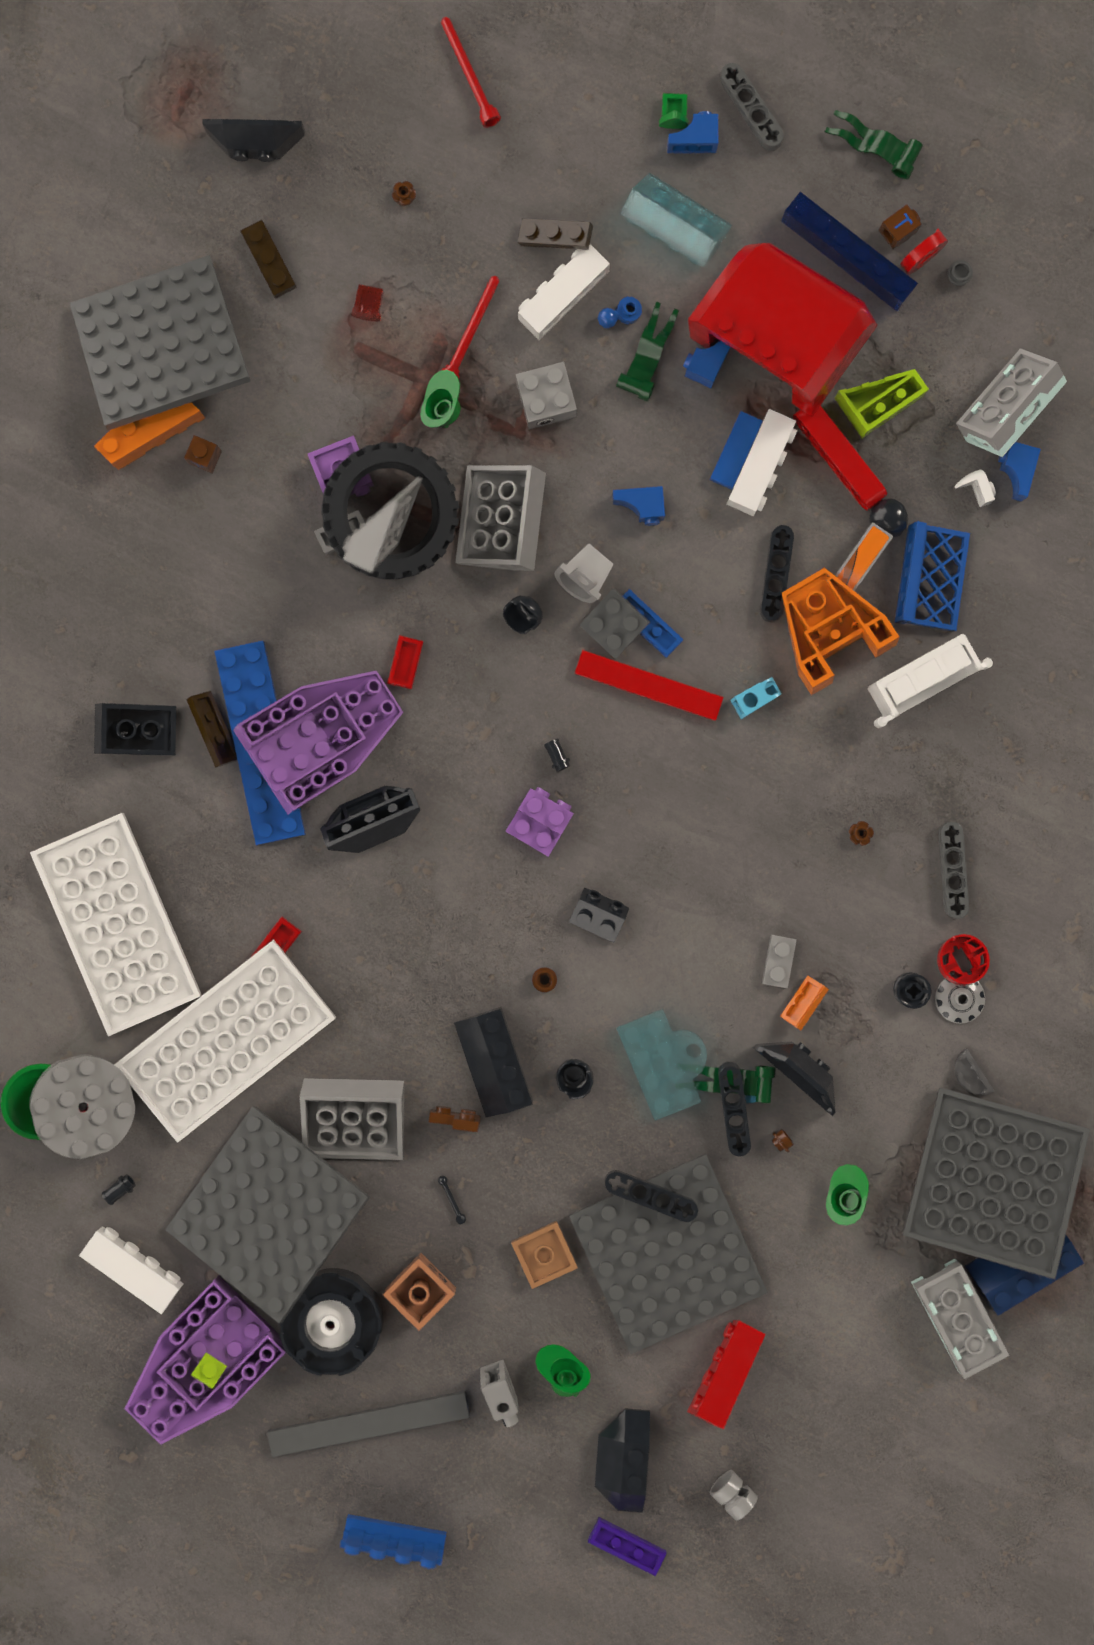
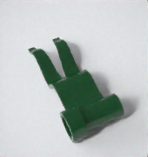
(880, 142)
(647, 357)
(755, 1083)

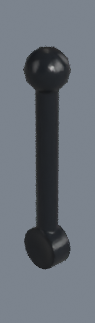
(460, 1218)

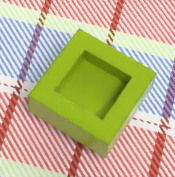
(208, 1370)

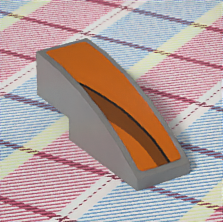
(863, 556)

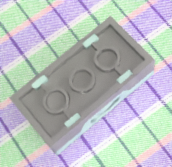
(1011, 402)
(960, 1319)

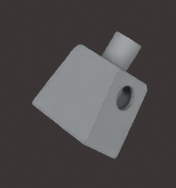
(499, 1393)

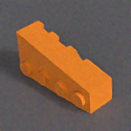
(134, 439)

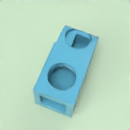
(755, 697)

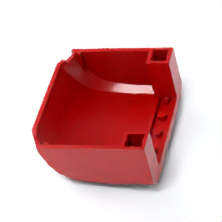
(784, 321)

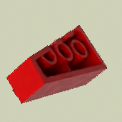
(726, 1374)

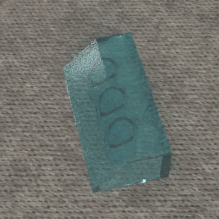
(675, 219)

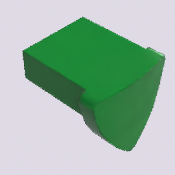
(674, 111)

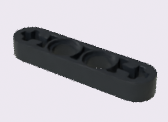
(776, 573)
(733, 1109)
(649, 1199)

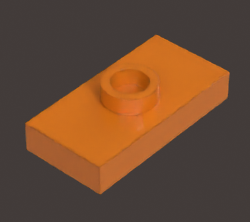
(804, 1002)

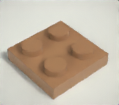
(544, 1254)

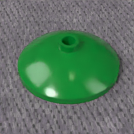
(16, 1100)

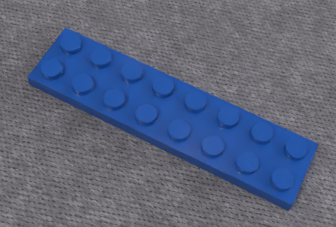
(246, 691)

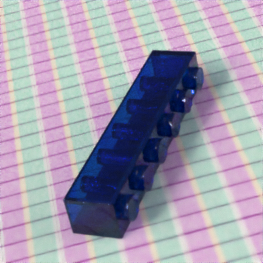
(848, 251)

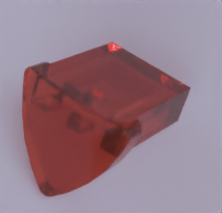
(368, 303)

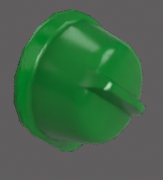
(441, 400)
(847, 1194)
(562, 1370)

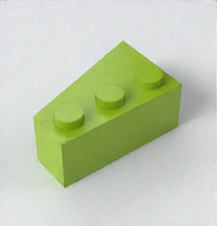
(881, 400)

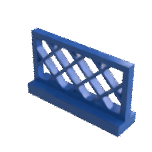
(912, 570)

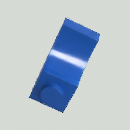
(698, 137)
(706, 363)
(1020, 466)
(644, 502)

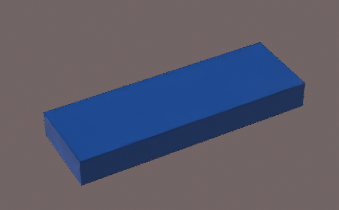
(736, 450)
(657, 632)

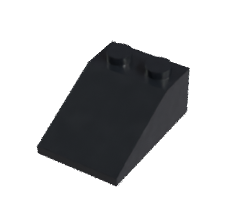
(135, 729)

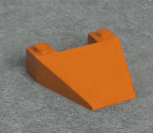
(826, 618)

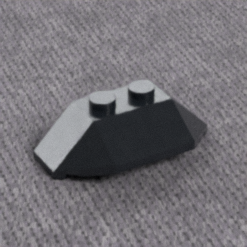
(254, 138)
(370, 819)
(802, 1070)
(624, 1460)

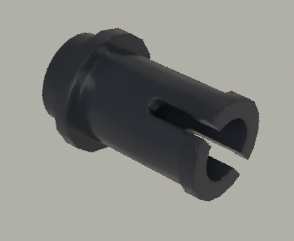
(557, 755)
(124, 1185)

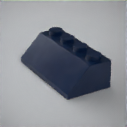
(1008, 1286)

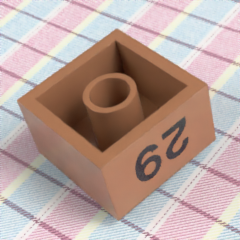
(419, 1291)

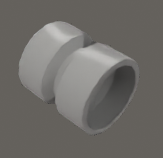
(737, 1498)

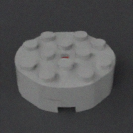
(85, 1131)

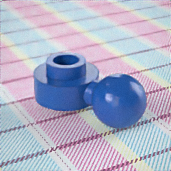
(608, 317)

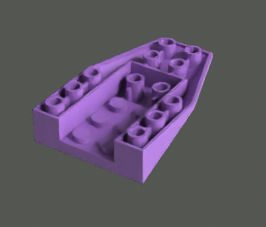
(318, 735)
(215, 1323)

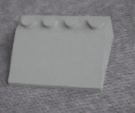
(501, 517)
(382, 531)
(353, 1118)

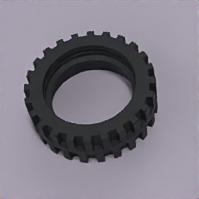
(417, 464)

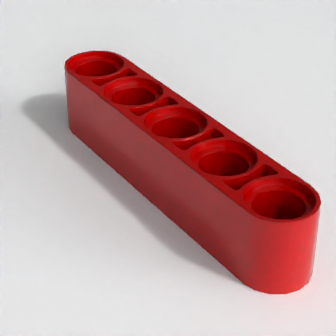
(841, 457)

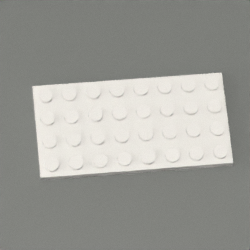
(116, 924)
(225, 1041)

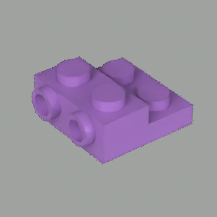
(330, 457)
(540, 821)

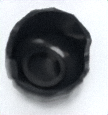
(890, 516)
(522, 614)
(575, 1078)

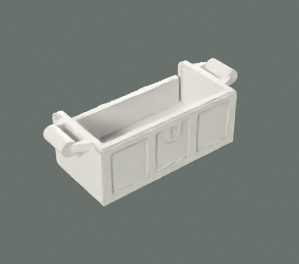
(925, 678)

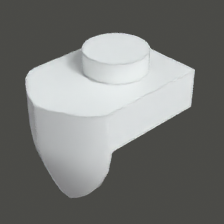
(982, 487)

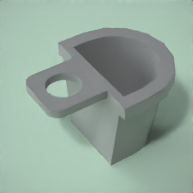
(584, 574)

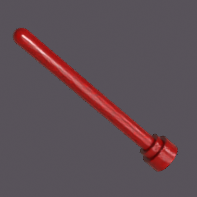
(488, 114)
(472, 326)

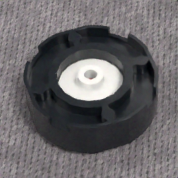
(336, 1346)

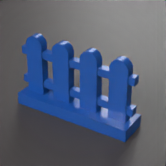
(393, 1540)

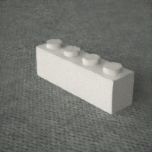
(563, 291)
(761, 462)
(132, 1269)

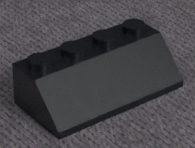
(493, 1063)

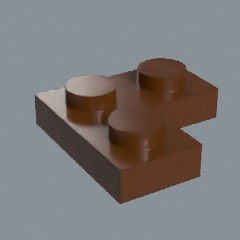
(465, 1120)

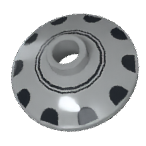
(949, 1006)

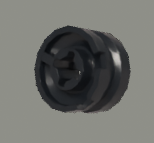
(905, 982)

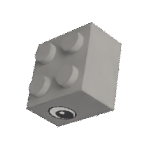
(546, 395)

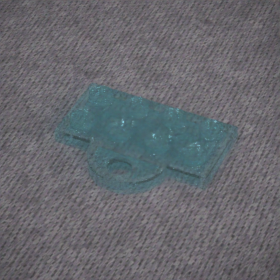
(663, 1062)

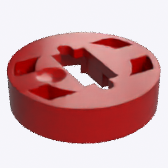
(924, 252)
(973, 955)

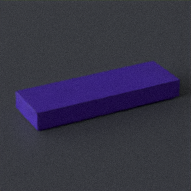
(627, 1546)

